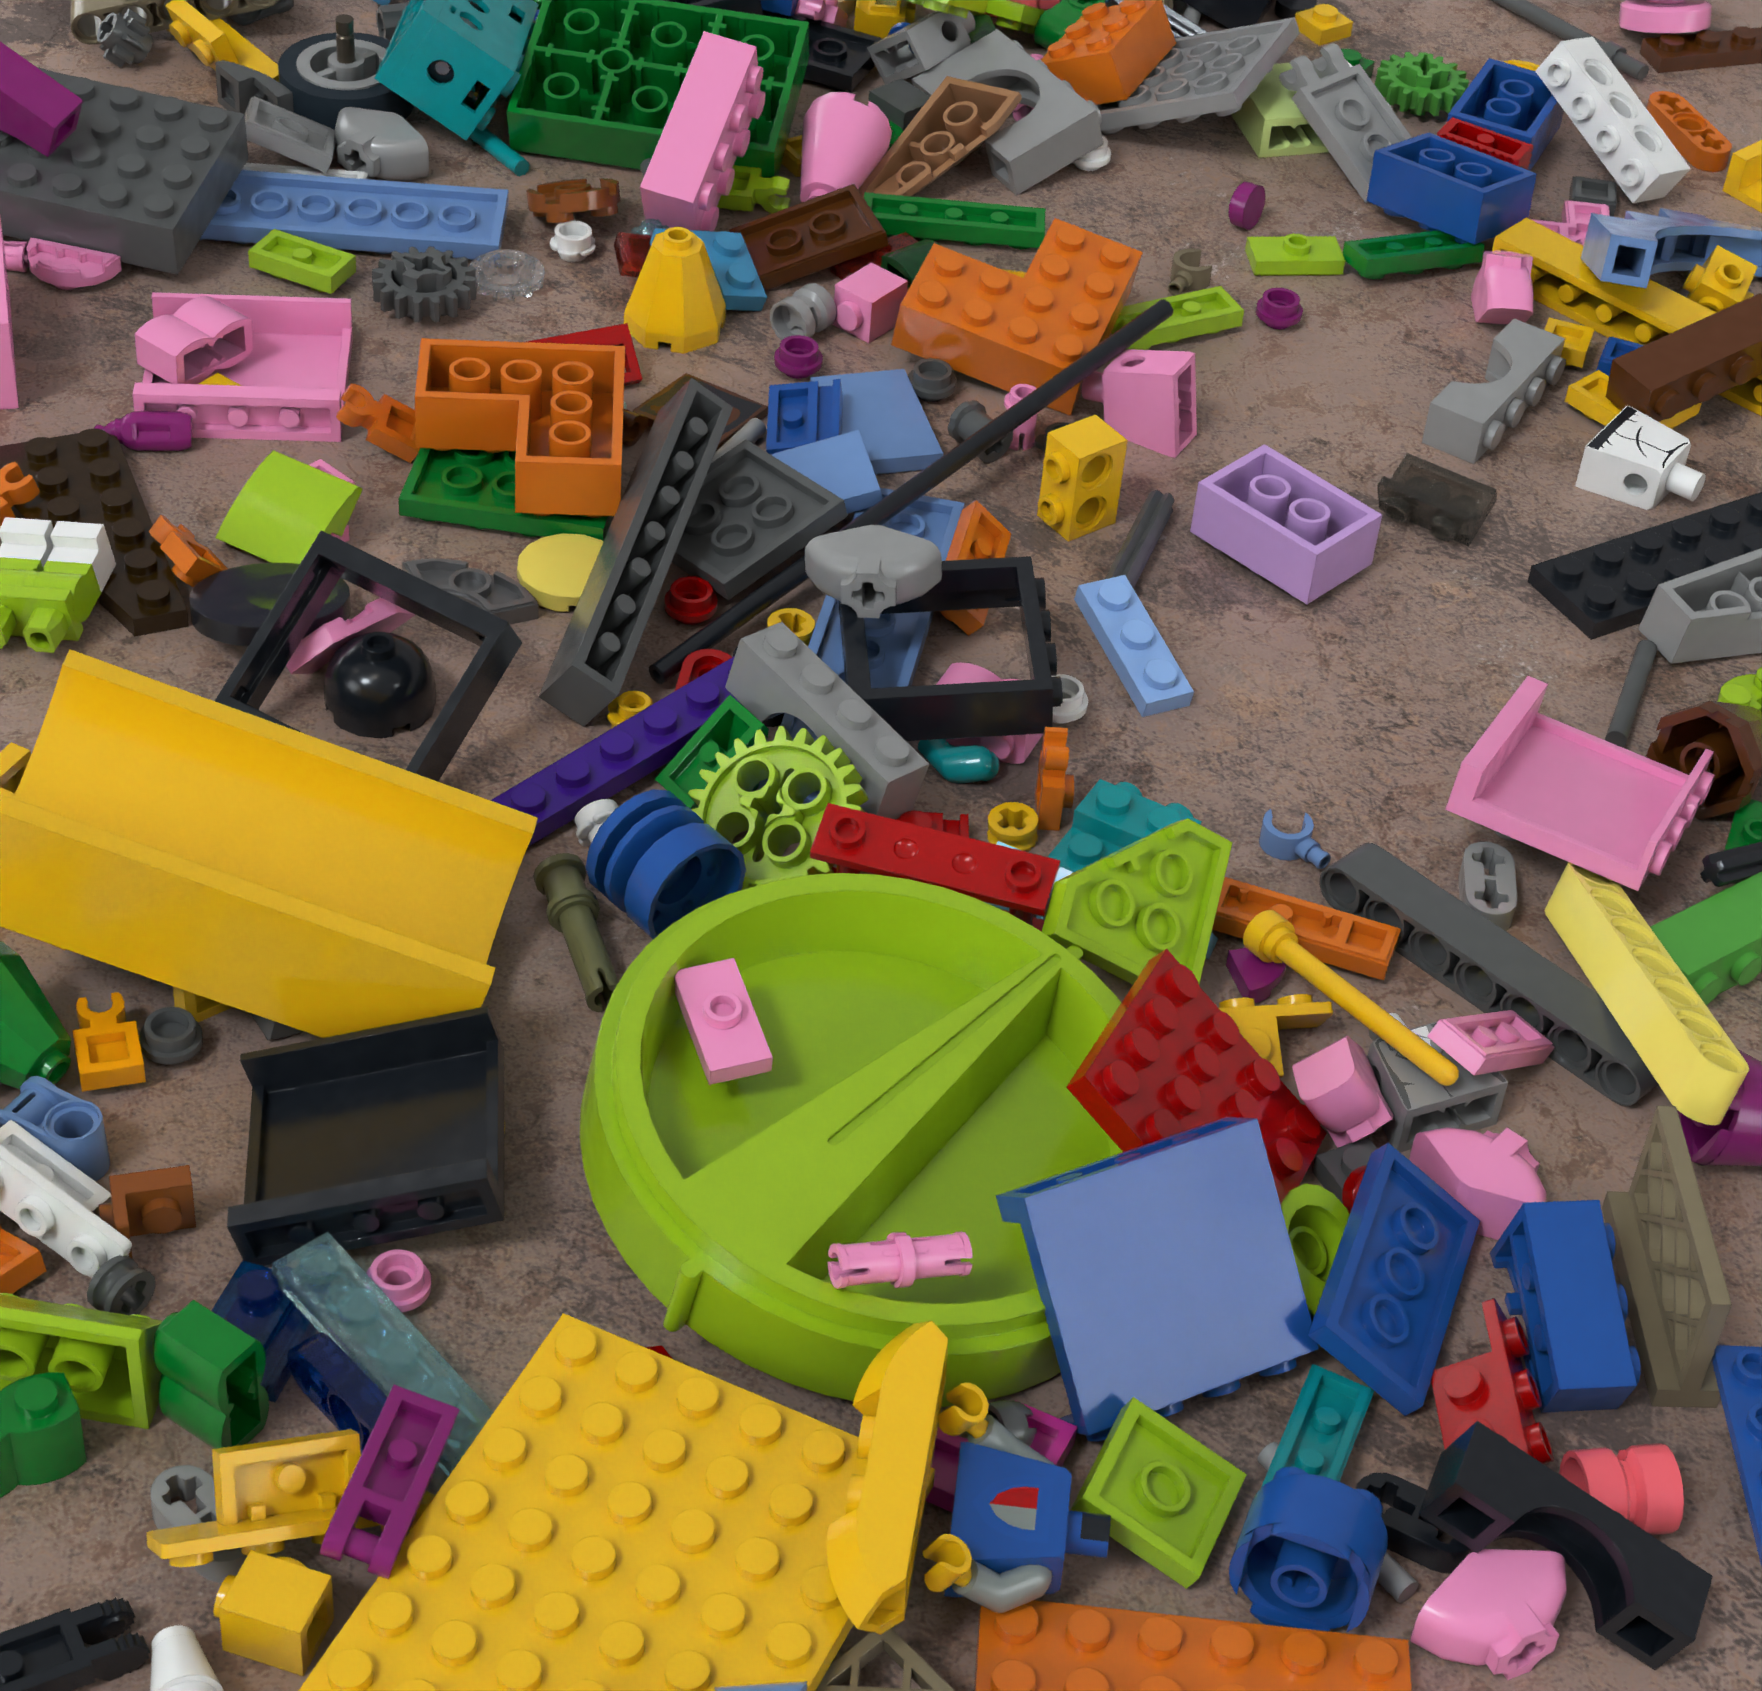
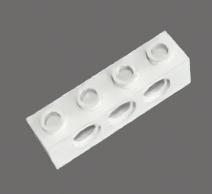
(1612, 119)

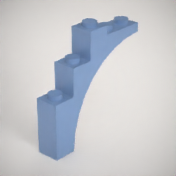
(1646, 244)

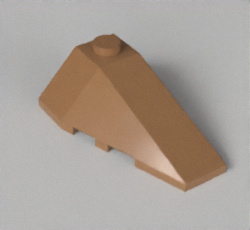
(941, 136)

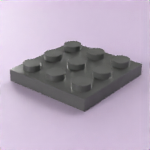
(752, 519)

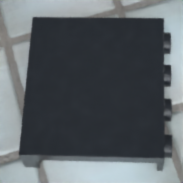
(373, 1136)

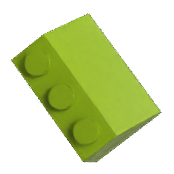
(100, 1352)

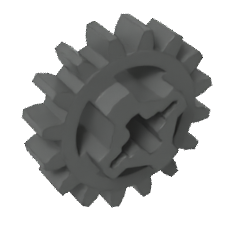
(424, 284)

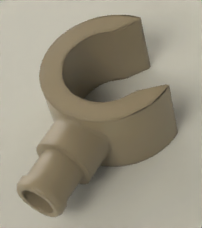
(1187, 273)

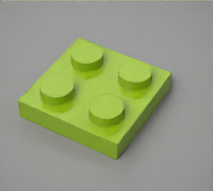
(1161, 1492)

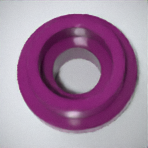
(1279, 308)
(798, 356)

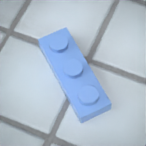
(1133, 645)

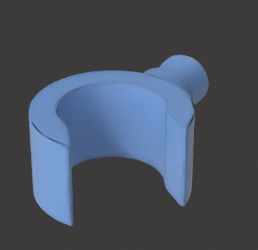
(1292, 846)

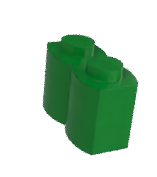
(211, 1377)
(39, 1431)

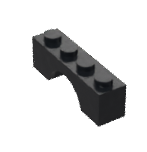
(1637, 1586)

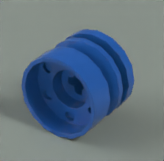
(661, 861)

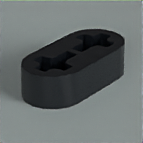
(1409, 1532)

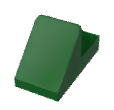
(715, 735)

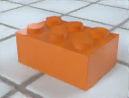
(1111, 49)

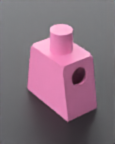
(1148, 398)

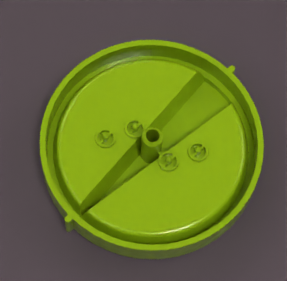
(904, 1092)

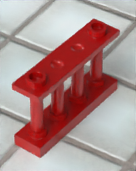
(914, 852)

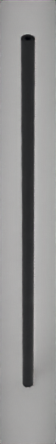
(918, 485)

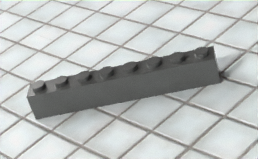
(636, 554)

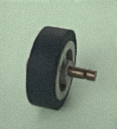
(338, 73)

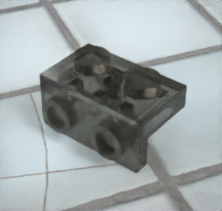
(1436, 499)

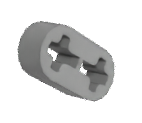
(1498, 888)
(192, 1483)

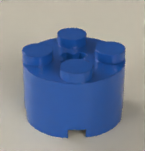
(1310, 1552)

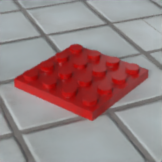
(1182, 1063)

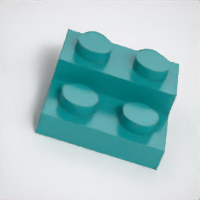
(1110, 820)

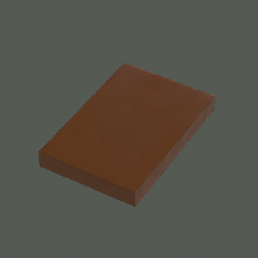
(812, 236)

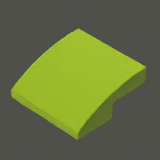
(286, 509)

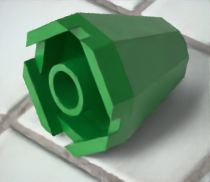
(30, 1031)

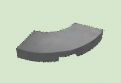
(494, 594)

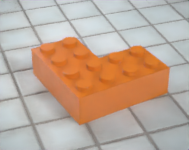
(1015, 326)
(539, 399)

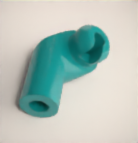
(960, 763)

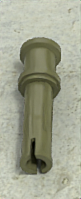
(574, 913)

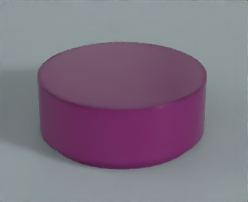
(1246, 205)

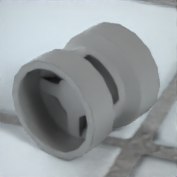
(809, 310)

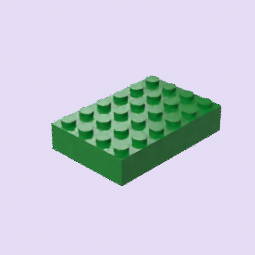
(611, 69)

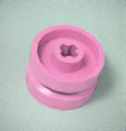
(1665, 15)

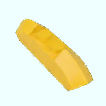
(877, 1539)

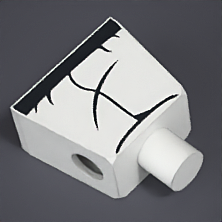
(1638, 462)

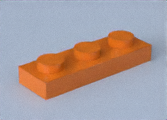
(975, 537)

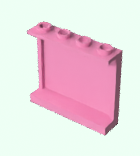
(287, 381)
(1576, 792)

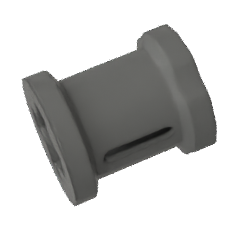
(970, 418)

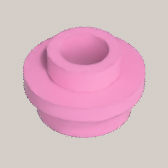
(401, 1278)

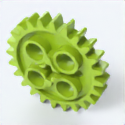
(777, 811)

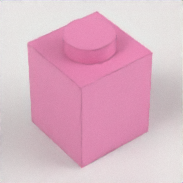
(869, 302)

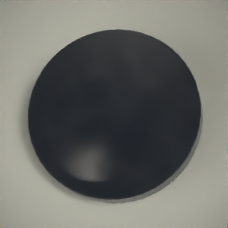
(238, 600)

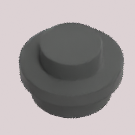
(932, 379)
(170, 1036)

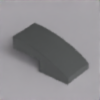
(240, 83)

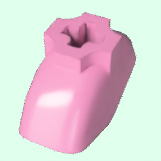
(1503, 288)
(1342, 1091)
(1482, 1172)
(1496, 1610)

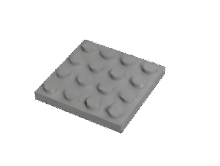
(1203, 76)

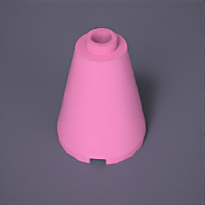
(840, 143)

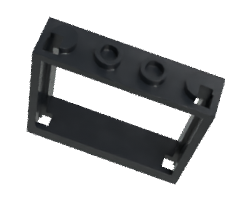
(305, 596)
(967, 708)

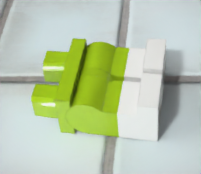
(50, 579)

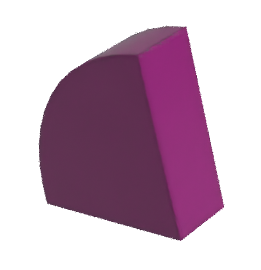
(1252, 975)

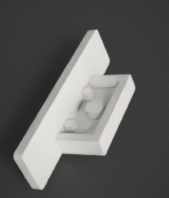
(55, 1202)

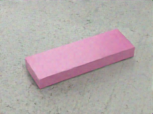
(1491, 1041)

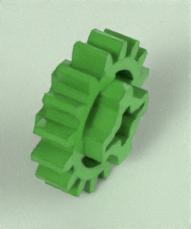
(1421, 83)

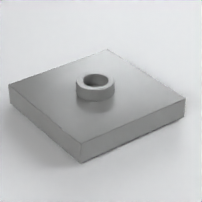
(289, 134)

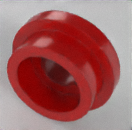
(690, 600)

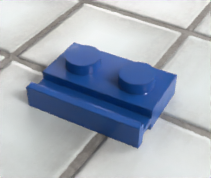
(803, 414)

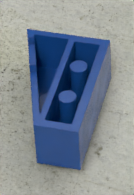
(1570, 1304)

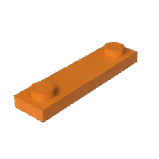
(1325, 932)

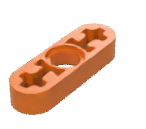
(1690, 131)

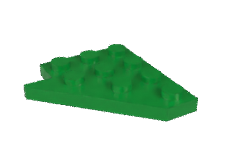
(480, 492)

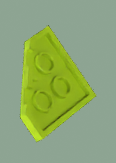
(1143, 901)

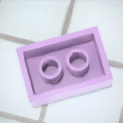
(1285, 523)

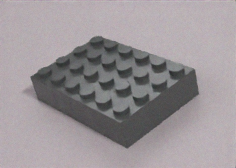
(129, 179)

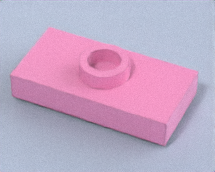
(722, 1021)

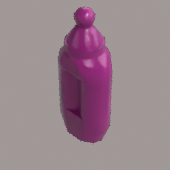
(152, 430)

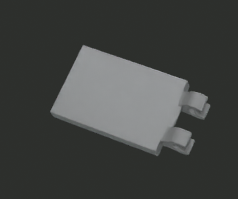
(1344, 111)

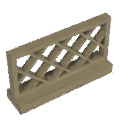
(1670, 1269)

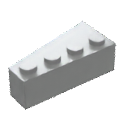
(1708, 612)

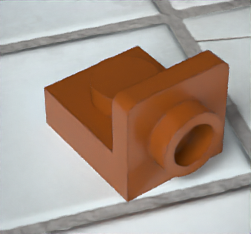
(150, 1202)

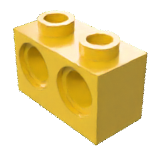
(1081, 477)

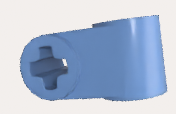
(63, 1123)

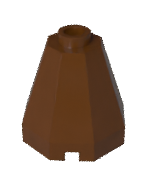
(1732, 735)

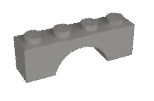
(1473, 417)
(783, 675)

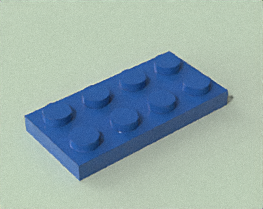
(1395, 1279)

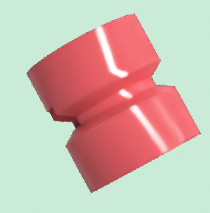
(1637, 1483)

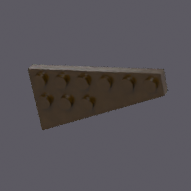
(90, 481)

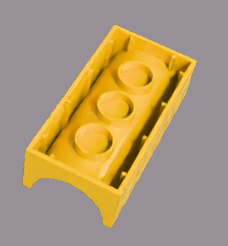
(251, 859)

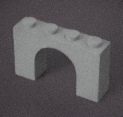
(1048, 137)

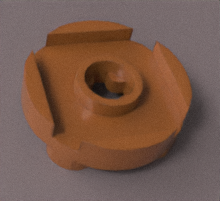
(562, 198)

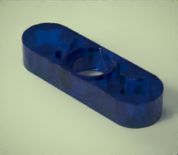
(336, 1385)

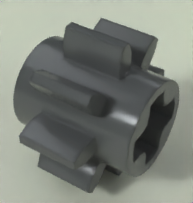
(124, 38)

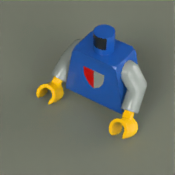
(1006, 1516)

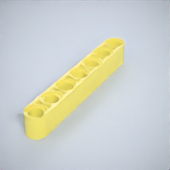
(1647, 995)

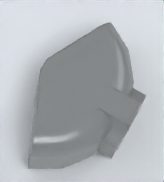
(380, 145)
(872, 567)

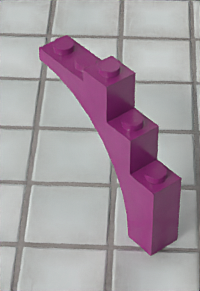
(35, 104)

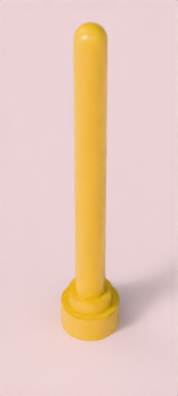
(1274, 940)

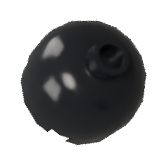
(379, 685)

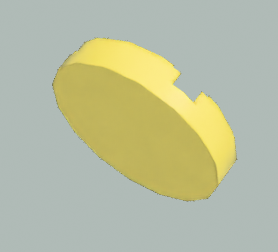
(558, 568)

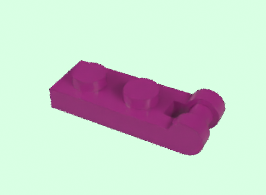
(390, 1479)

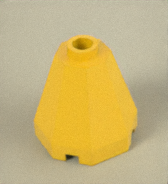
(676, 295)

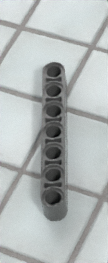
(1489, 968)

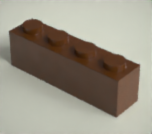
(1690, 363)

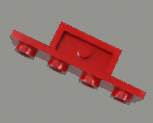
(1493, 1390)

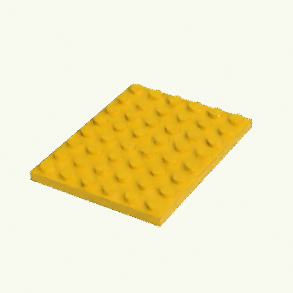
(614, 1539)

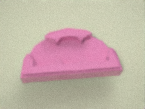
(70, 265)

